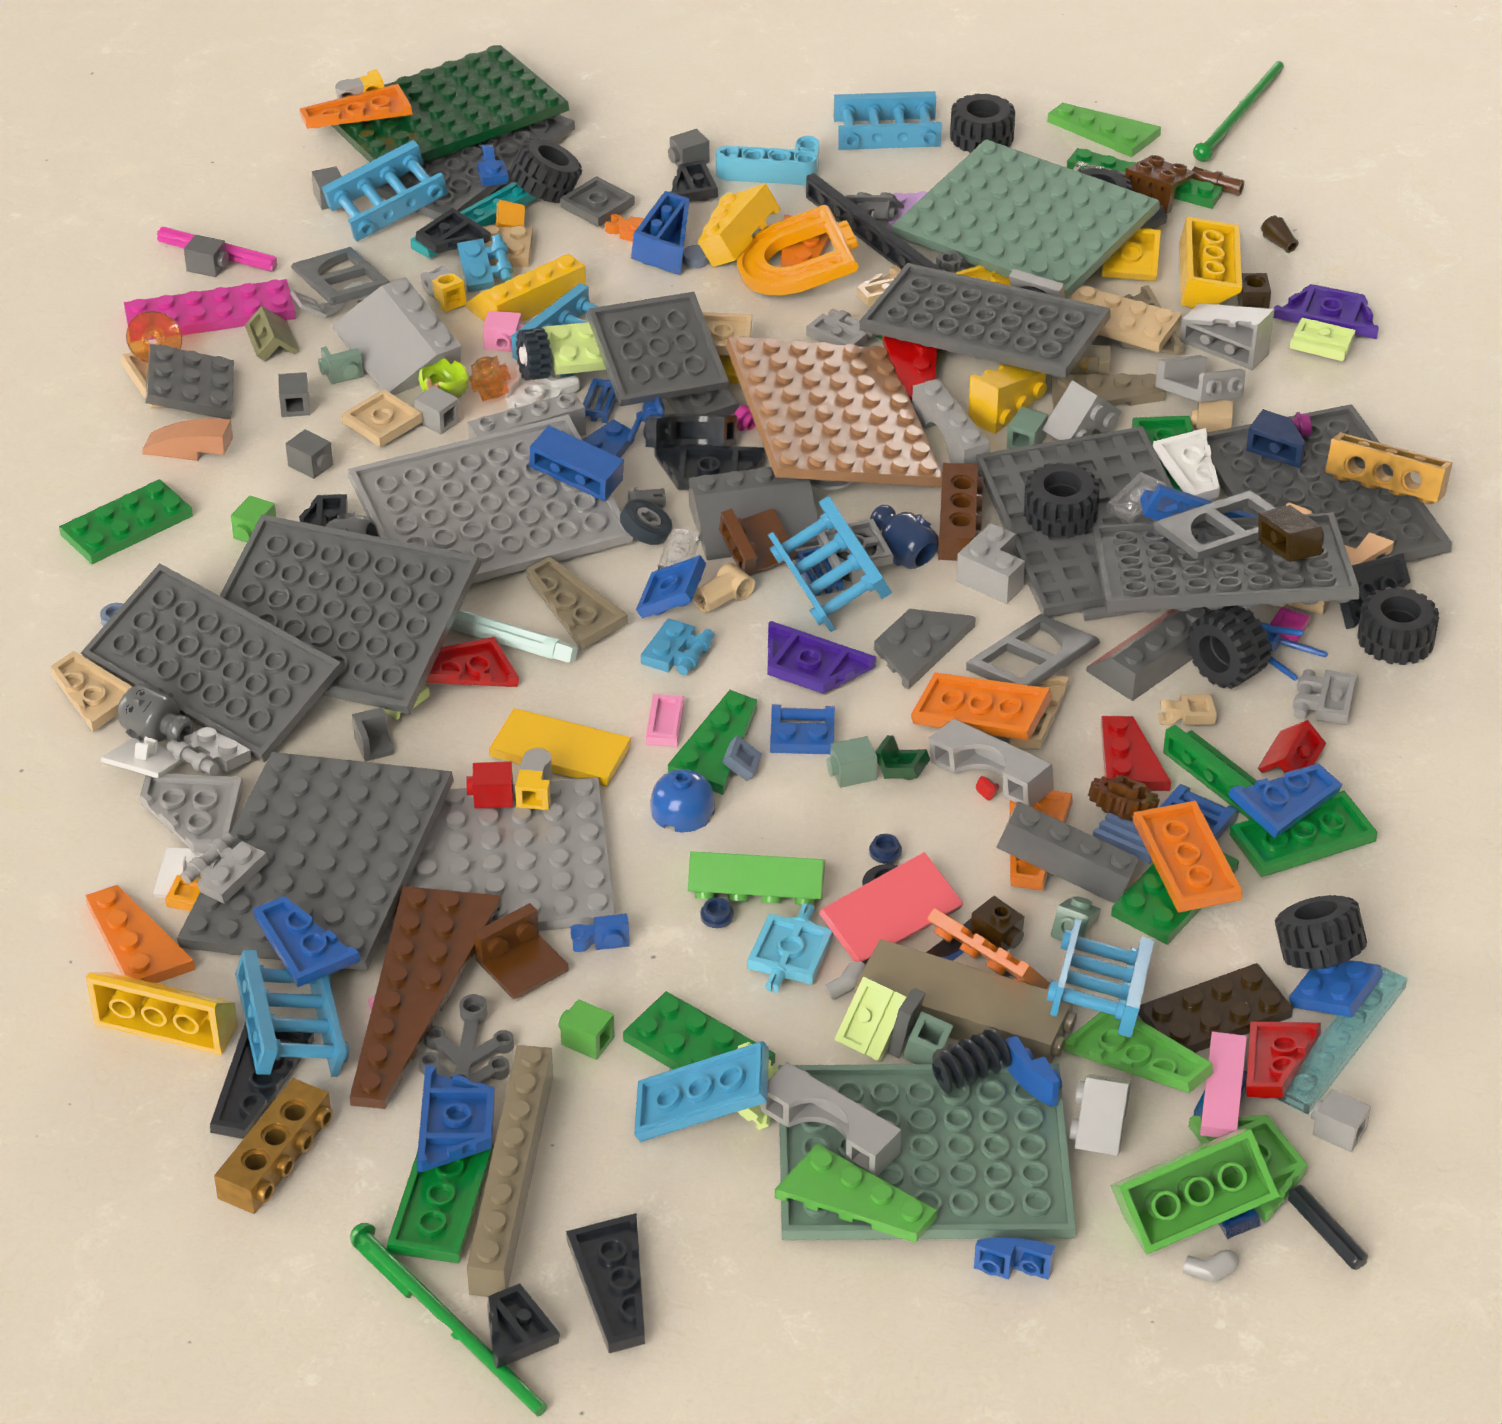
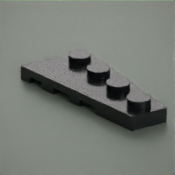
(247, 1093)
(611, 1276)

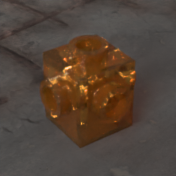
(489, 377)

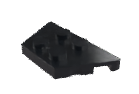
(691, 461)

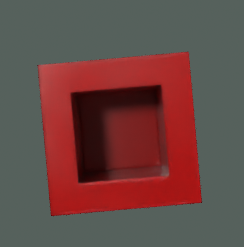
(491, 785)

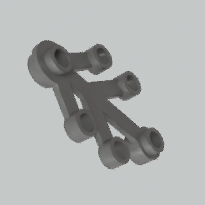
(472, 1011)

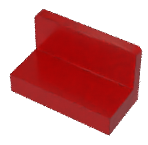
(1293, 748)

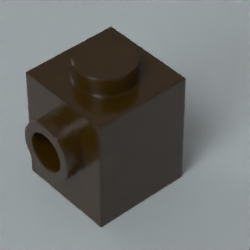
(998, 924)

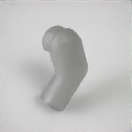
(846, 981)
(1214, 1268)

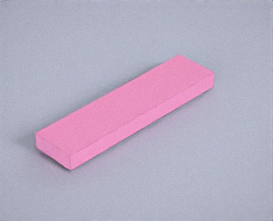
(1224, 1085)

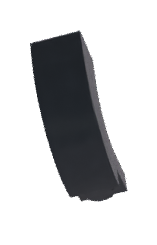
(690, 430)

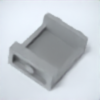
(1189, 379)

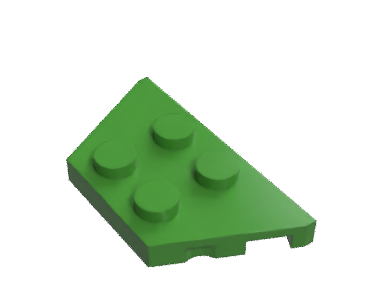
(1280, 1156)

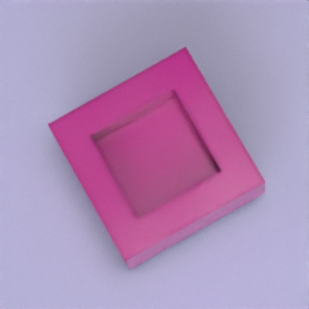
(1290, 619)

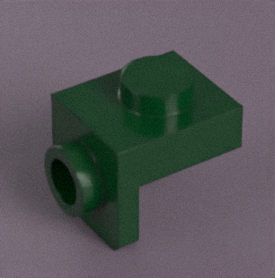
(900, 763)

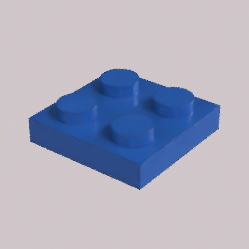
(671, 587)
(1336, 988)

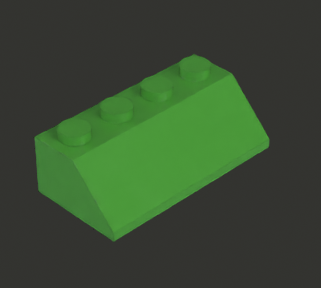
(756, 875)
(1195, 1190)

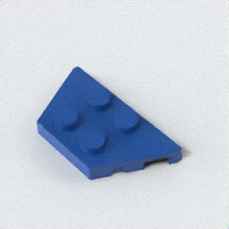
(454, 1119)

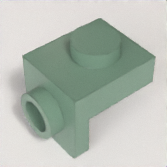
(341, 365)
(1069, 910)

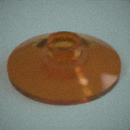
(155, 326)

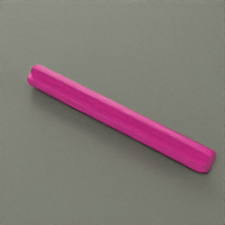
(236, 253)

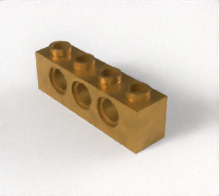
(1432, 470)
(273, 1146)

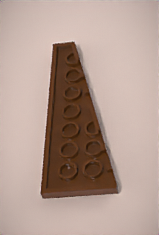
(419, 973)

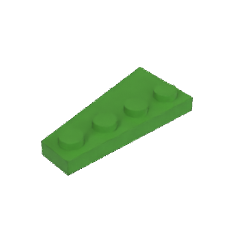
(1106, 129)
(855, 1194)

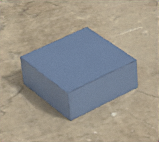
(742, 758)

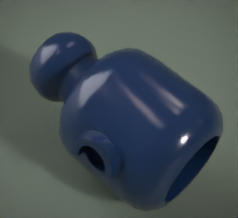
(907, 536)

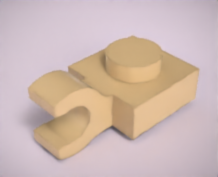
(1193, 709)

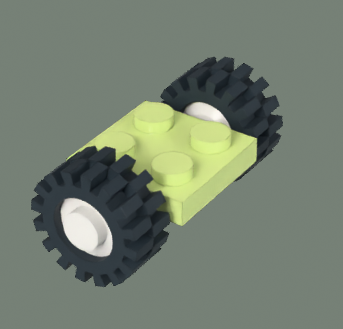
(568, 348)

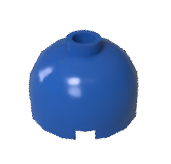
(682, 800)

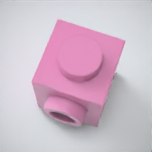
(499, 328)

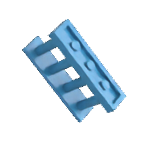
(887, 106)
(376, 174)
(562, 312)
(856, 560)
(1128, 992)
(262, 1024)

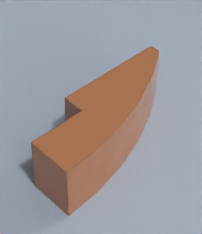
(190, 439)

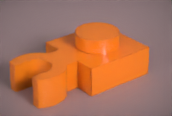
(622, 226)

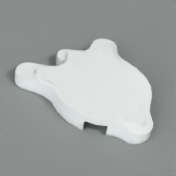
(530, 391)

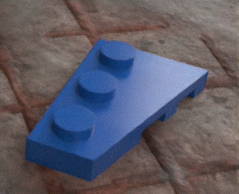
(300, 943)

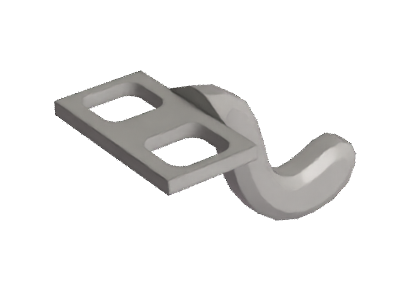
(324, 309)

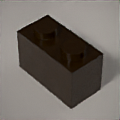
(1290, 533)

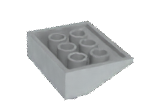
(396, 336)

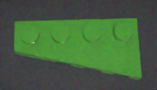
(1144, 1054)

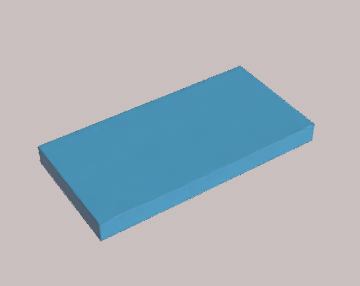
(702, 1091)

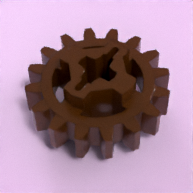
(1122, 796)

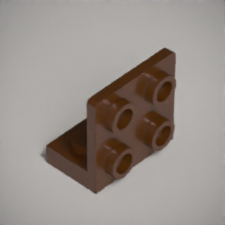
(1158, 179)
(750, 541)
(517, 953)

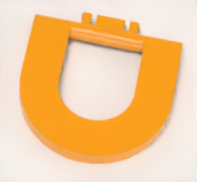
(774, 280)

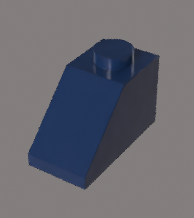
(1276, 438)

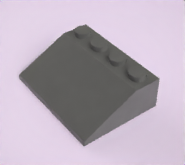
(749, 494)

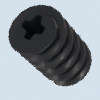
(968, 1058)

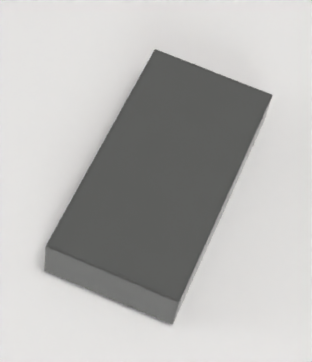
(905, 1022)

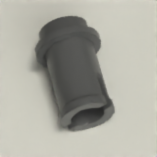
(653, 495)

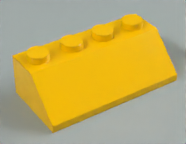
(1209, 262)
(531, 291)
(161, 1012)

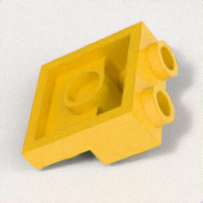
(1136, 257)

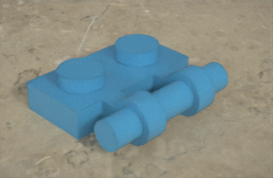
(476, 265)
(669, 646)

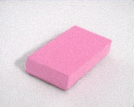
(665, 720)

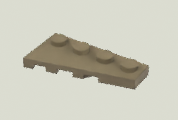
(1111, 388)
(575, 604)

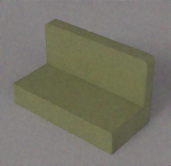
(268, 332)

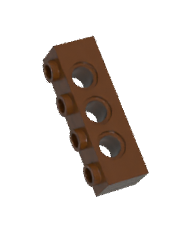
(959, 504)

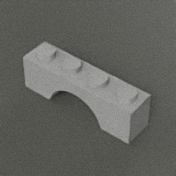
(938, 407)
(964, 748)
(800, 1098)

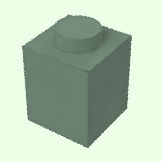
(1026, 428)
(852, 762)
(926, 1038)

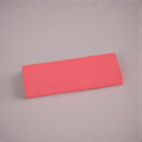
(890, 907)

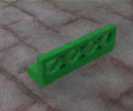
(1206, 764)

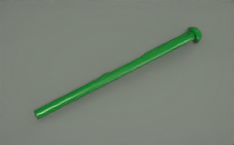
(1203, 151)
(386, 1263)

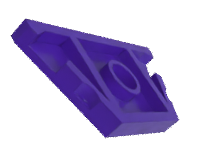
(1330, 307)
(813, 660)

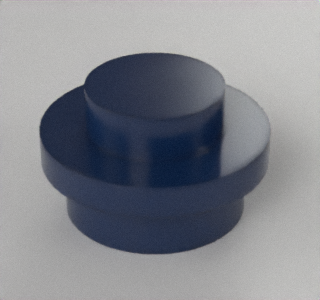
(885, 849)
(717, 913)

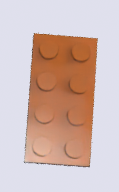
(984, 704)
(1187, 856)

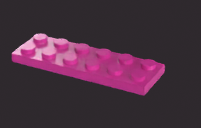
(218, 307)

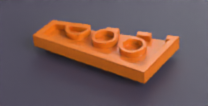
(1024, 874)

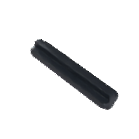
(1328, 1227)

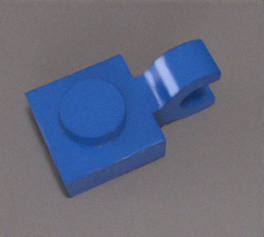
(491, 170)
(605, 933)

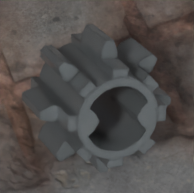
(951, 262)

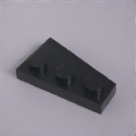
(1374, 576)

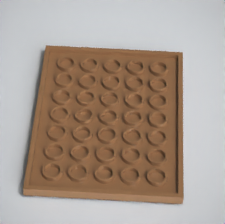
(833, 412)

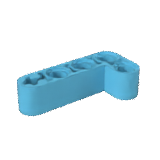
(769, 164)

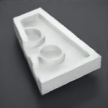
(1190, 463)

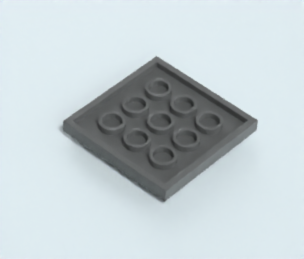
(657, 348)

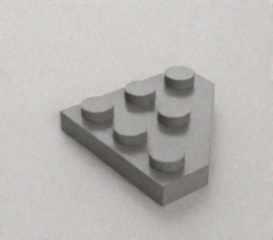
(193, 805)

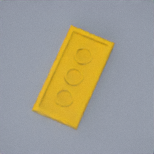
(574, 748)

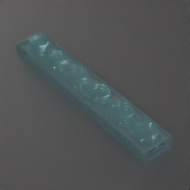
(1341, 1043)

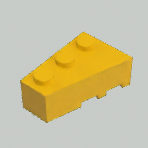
(734, 223)
(1001, 393)

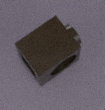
(1255, 291)

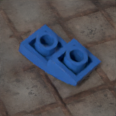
(1033, 1074)
(1003, 1255)

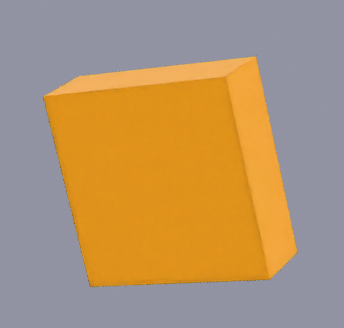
(509, 214)
(182, 895)

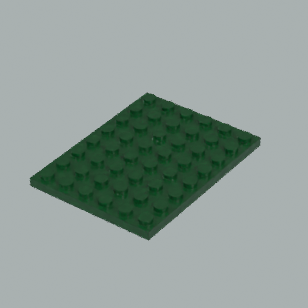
(459, 106)

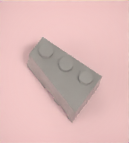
(1229, 332)

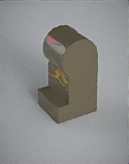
(1094, 360)

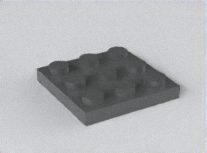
(190, 381)

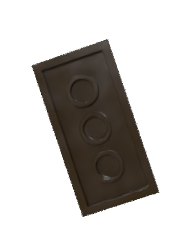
(1217, 1005)

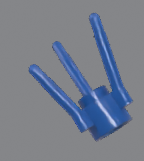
(649, 408)
(1275, 639)

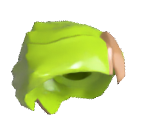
(445, 376)

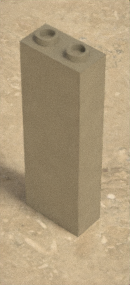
(973, 998)

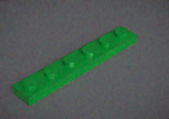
(1192, 191)

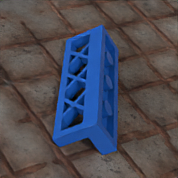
(1169, 502)

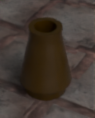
(1278, 232)

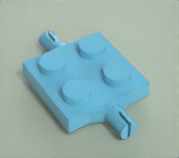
(790, 948)

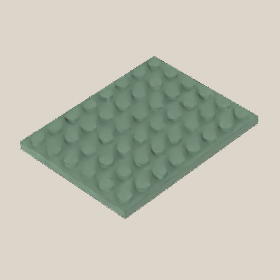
(1026, 216)
(978, 1155)

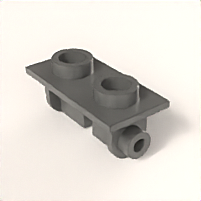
(884, 205)

